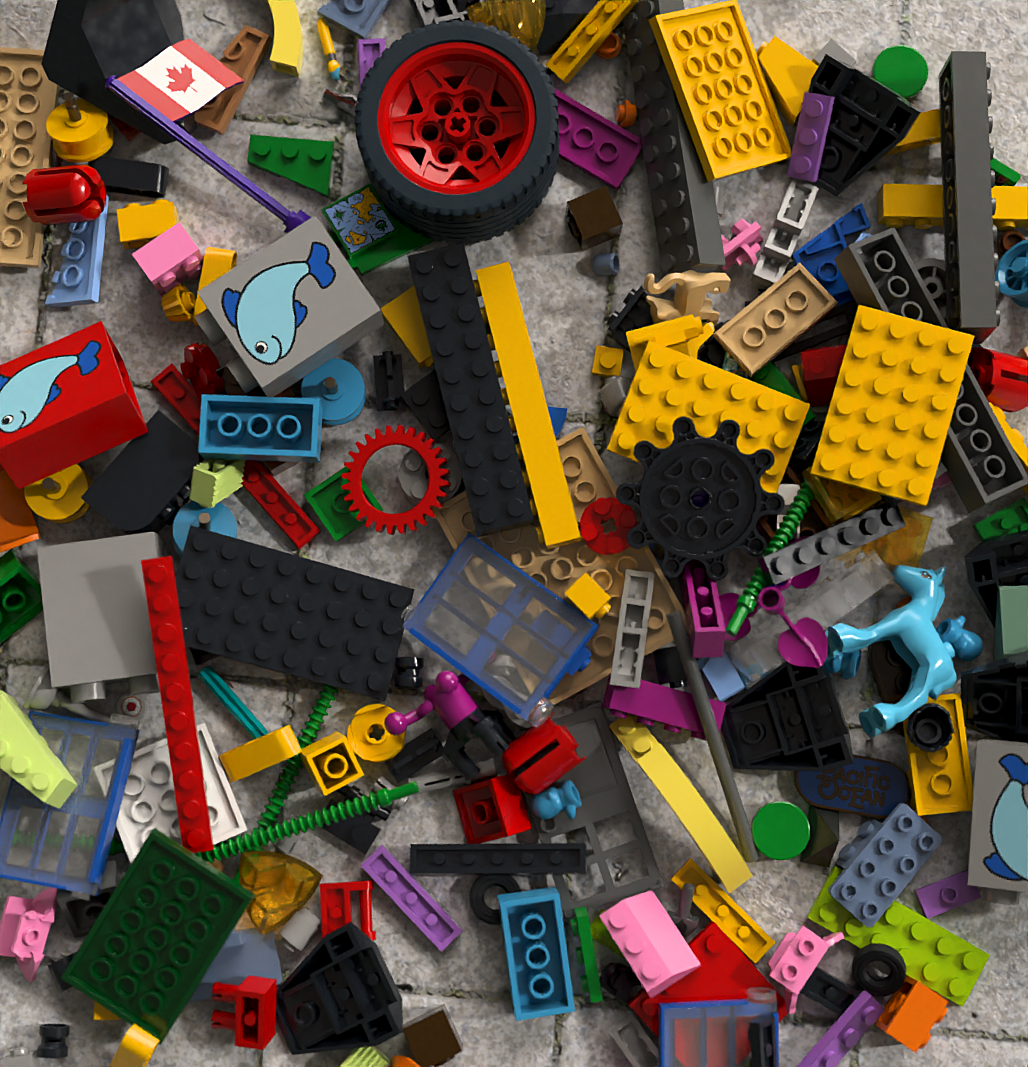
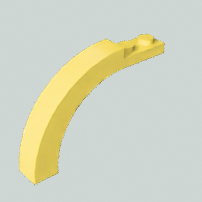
(288, 37)
(683, 801)

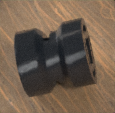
(409, 672)
(53, 1040)

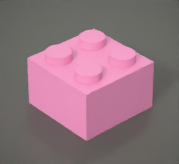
(170, 259)

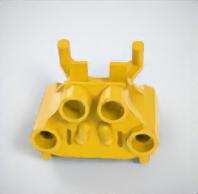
(671, 335)

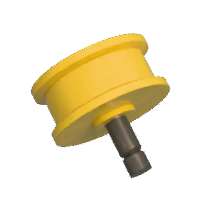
(79, 130)
(59, 495)

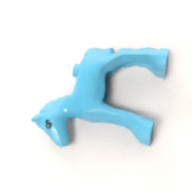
(913, 639)

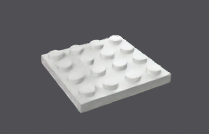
(151, 799)

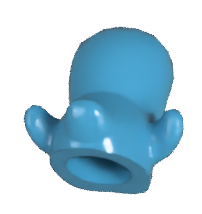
(964, 642)
(845, 663)
(555, 800)

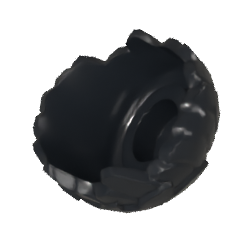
(930, 727)

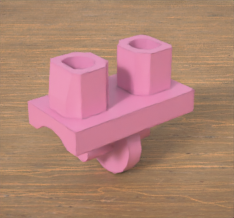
(743, 246)

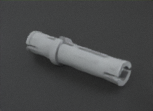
(486, 767)

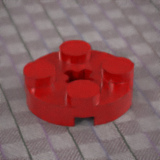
(201, 368)
(592, 530)

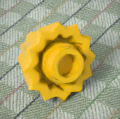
(179, 304)

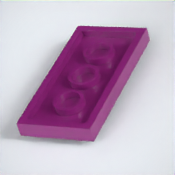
(595, 143)

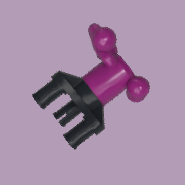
(461, 717)

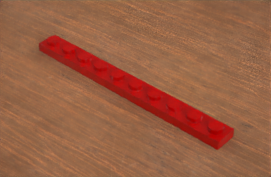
(177, 703)

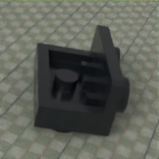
(633, 316)

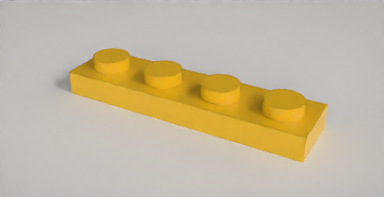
(588, 37)
(724, 911)

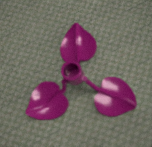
(801, 644)

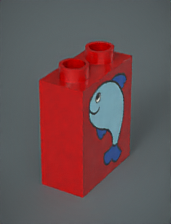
(65, 405)

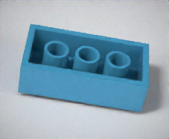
(260, 428)
(535, 953)

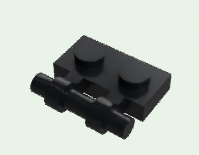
(356, 831)

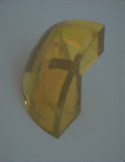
(518, 17)
(279, 885)

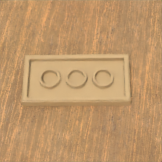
(775, 319)

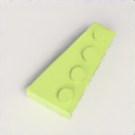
(28, 757)

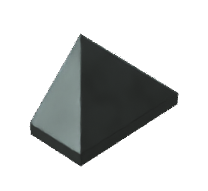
(823, 836)

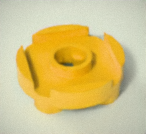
(367, 747)

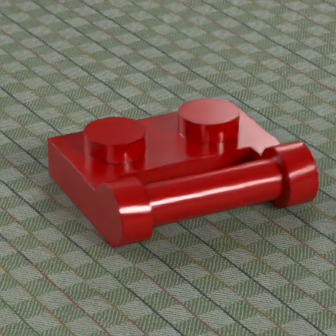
(336, 905)

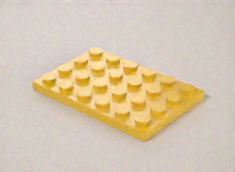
(721, 89)
(678, 385)
(892, 405)

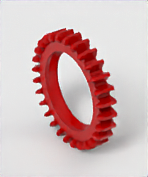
(433, 491)

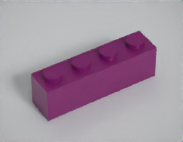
(702, 611)
(659, 704)

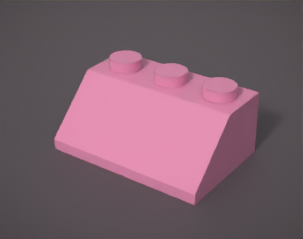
(650, 941)

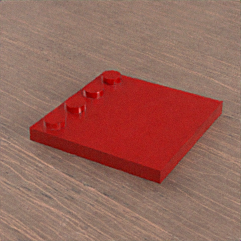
(722, 976)

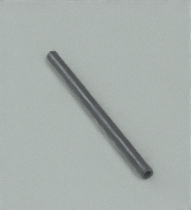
(713, 736)

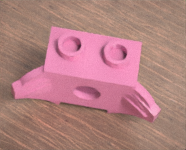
(26, 928)
(797, 959)

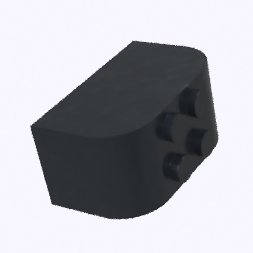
(147, 479)

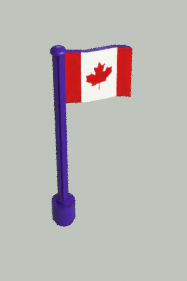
(178, 85)

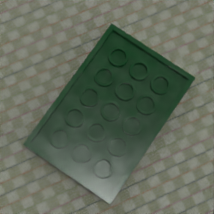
(157, 935)

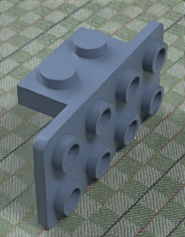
(882, 862)
(242, 955)

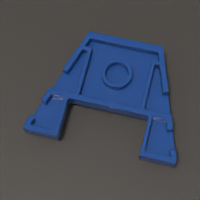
(821, 251)

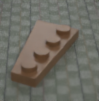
(242, 58)

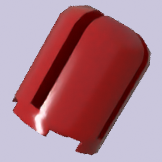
(64, 194)
(1001, 378)
(548, 768)

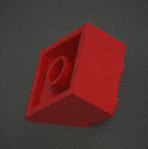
(821, 372)
(491, 809)

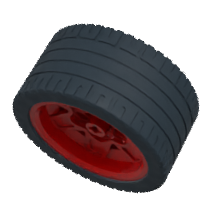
(422, 72)

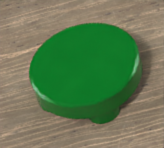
(901, 70)
(780, 830)

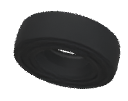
(477, 892)
(883, 953)

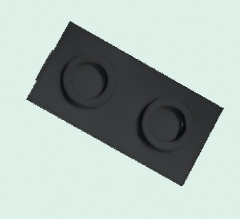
(388, 381)
(807, 445)
(415, 755)

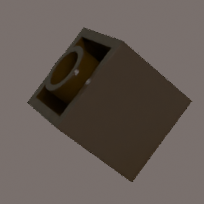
(593, 218)
(433, 1037)

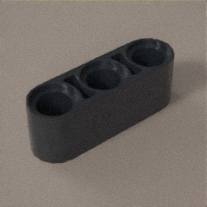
(132, 177)

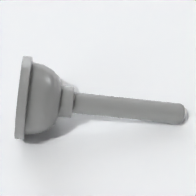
(44, 695)

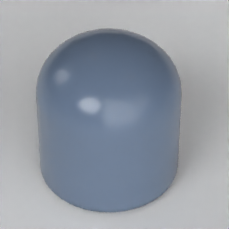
(606, 264)

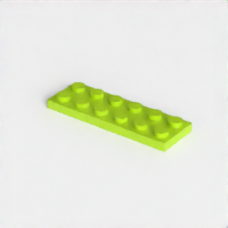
(929, 951)

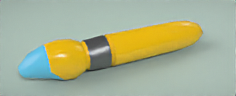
(328, 48)

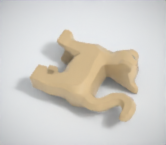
(688, 297)

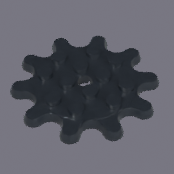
(732, 504)

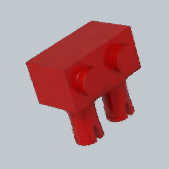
(254, 1011)

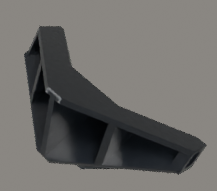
(107, 39)

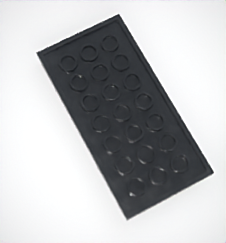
(290, 613)

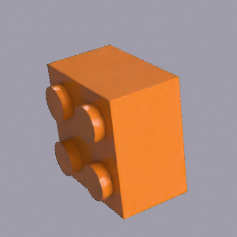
(912, 1014)

